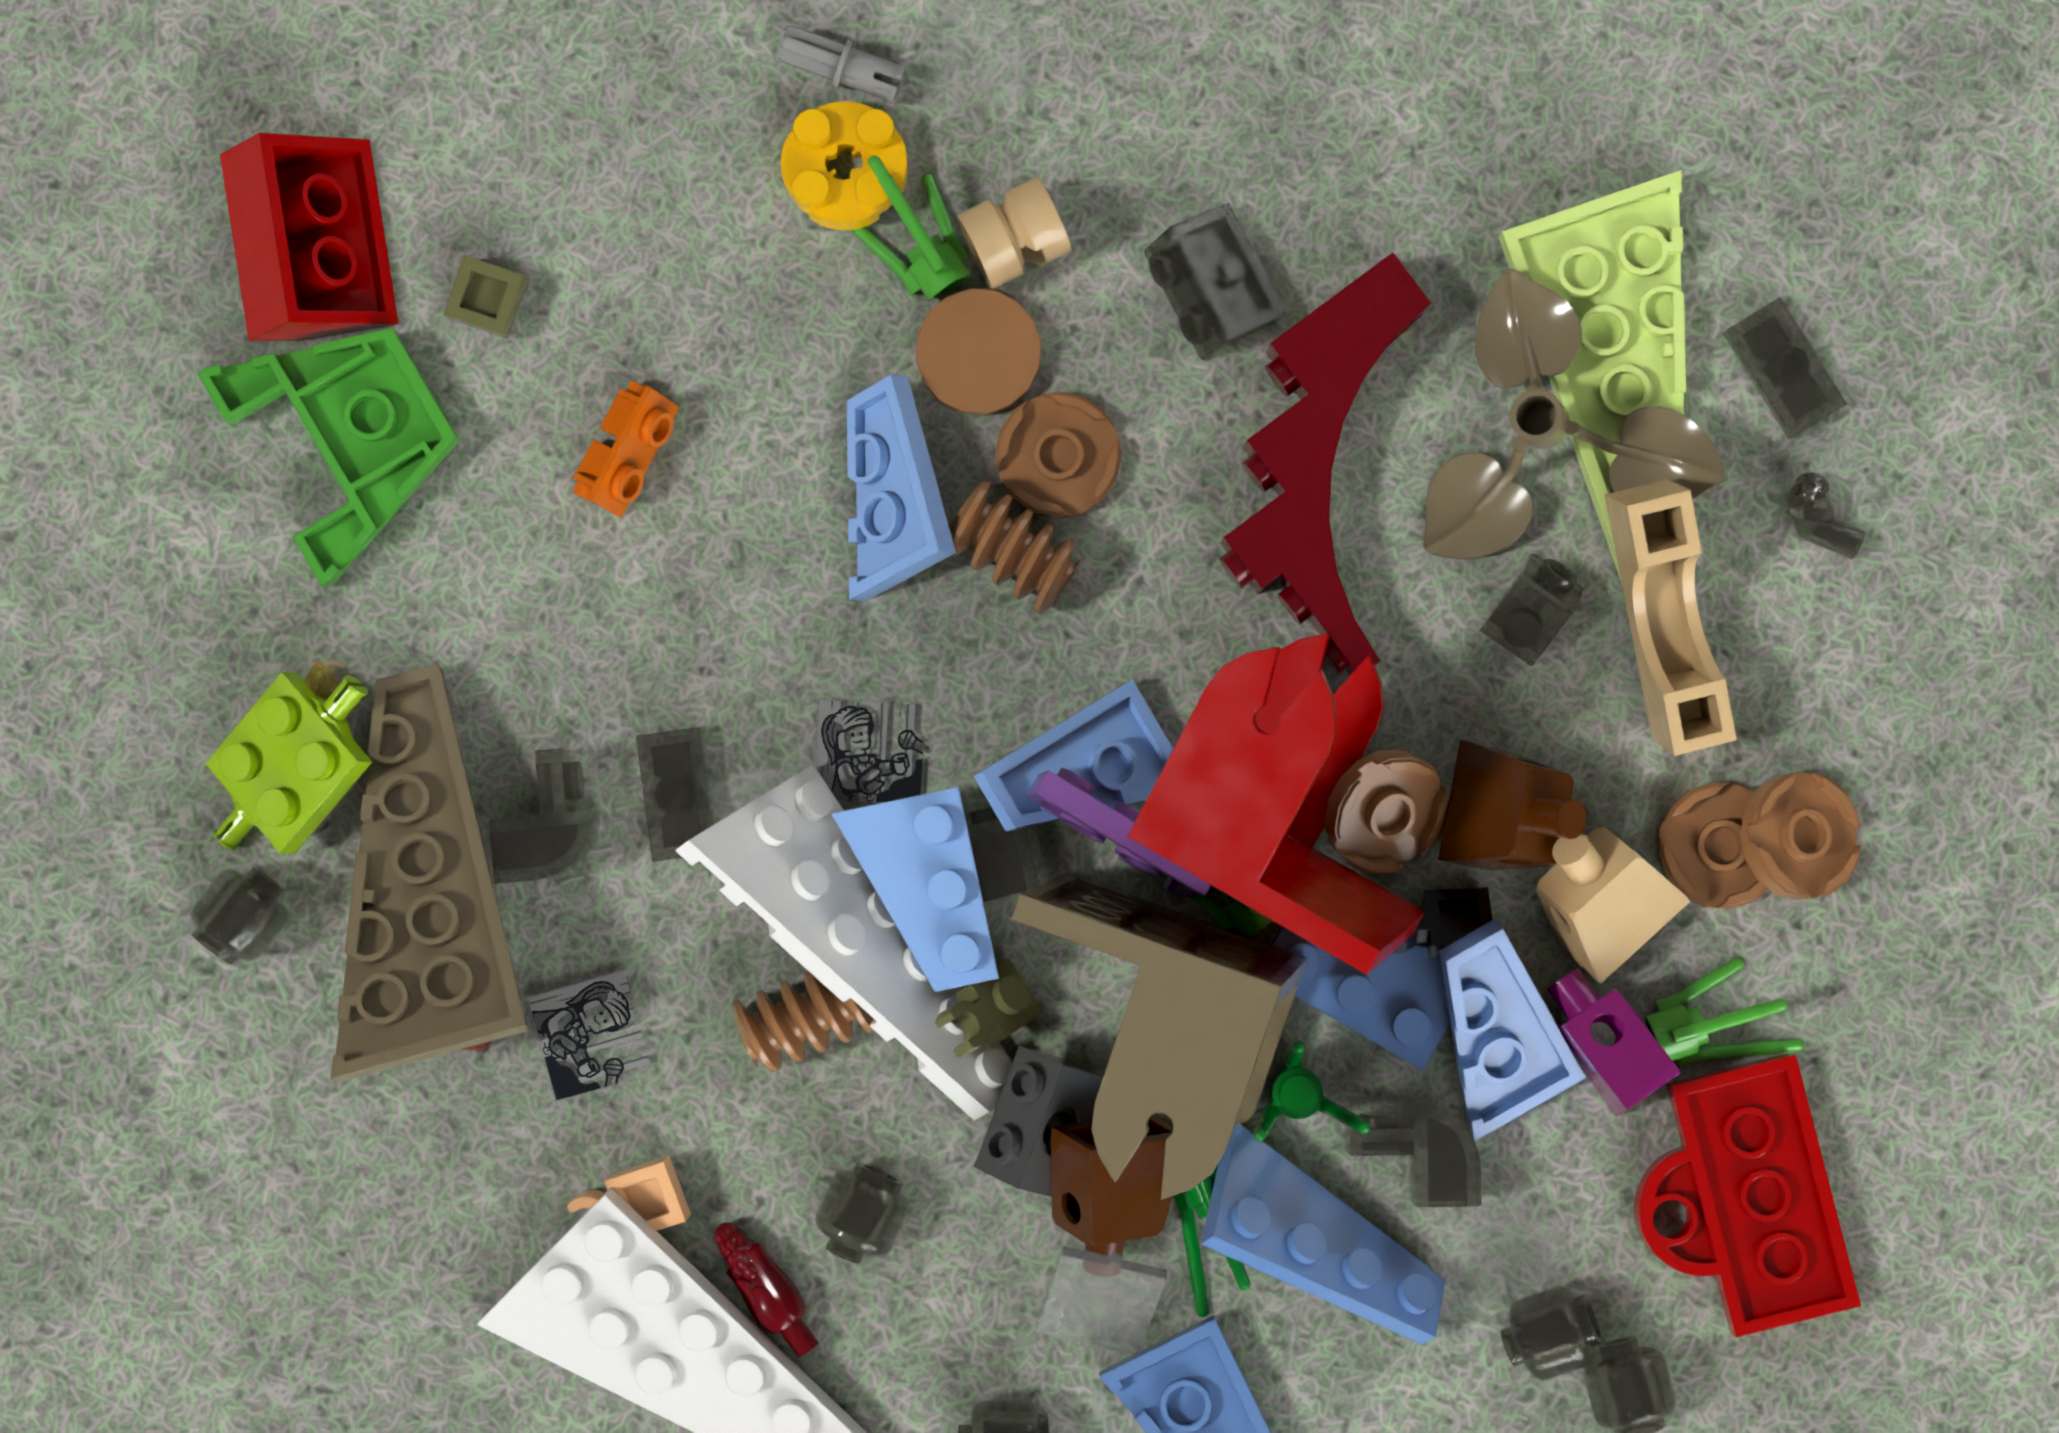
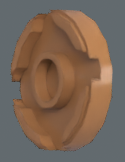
(978, 352)
(1058, 478)
(1386, 811)
(1800, 835)
(1696, 847)

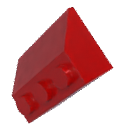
(308, 236)

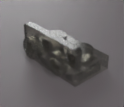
(1213, 280)

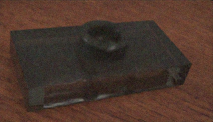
(1784, 368)
(674, 789)

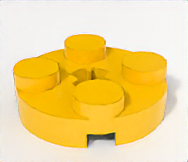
(820, 137)

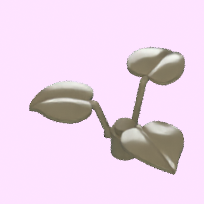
(1519, 338)

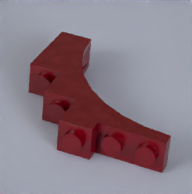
(1295, 453)

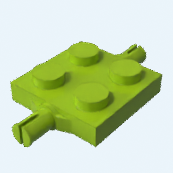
(289, 762)

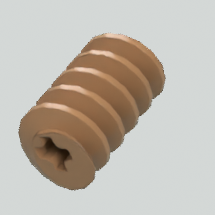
(1013, 547)
(794, 1020)

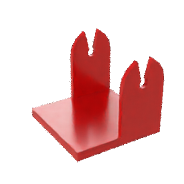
(1253, 792)

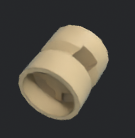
(1014, 232)

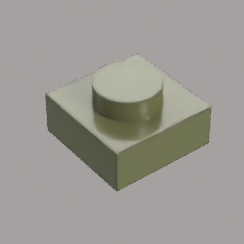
(485, 296)

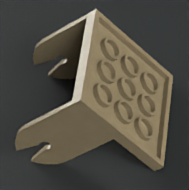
(1193, 1028)

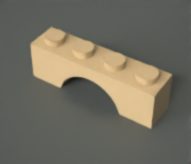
(1656, 562)

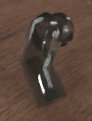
(1815, 517)

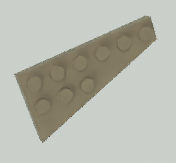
(424, 915)

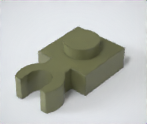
(991, 1009)

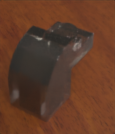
(548, 842)
(1439, 1149)

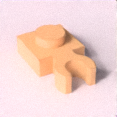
(649, 1189)

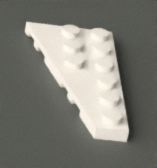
(822, 909)
(654, 1330)

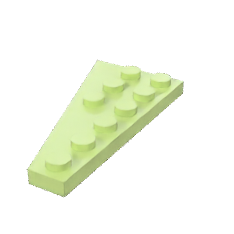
(1623, 279)

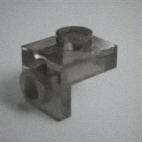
(1533, 608)

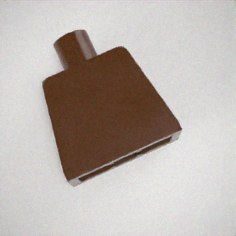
(1507, 810)
(1096, 1207)

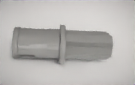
(840, 62)

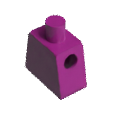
(1621, 1071)

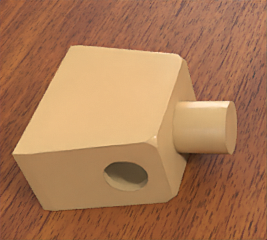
(1605, 901)

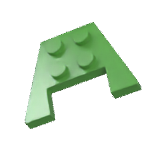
(368, 420)

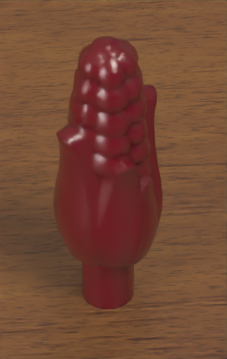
(765, 1288)

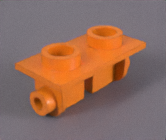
(615, 475)

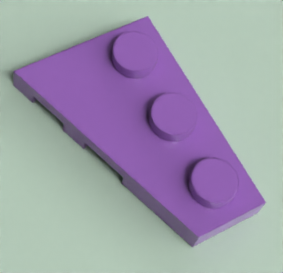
(1071, 801)

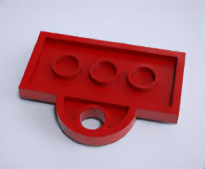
(1750, 1198)

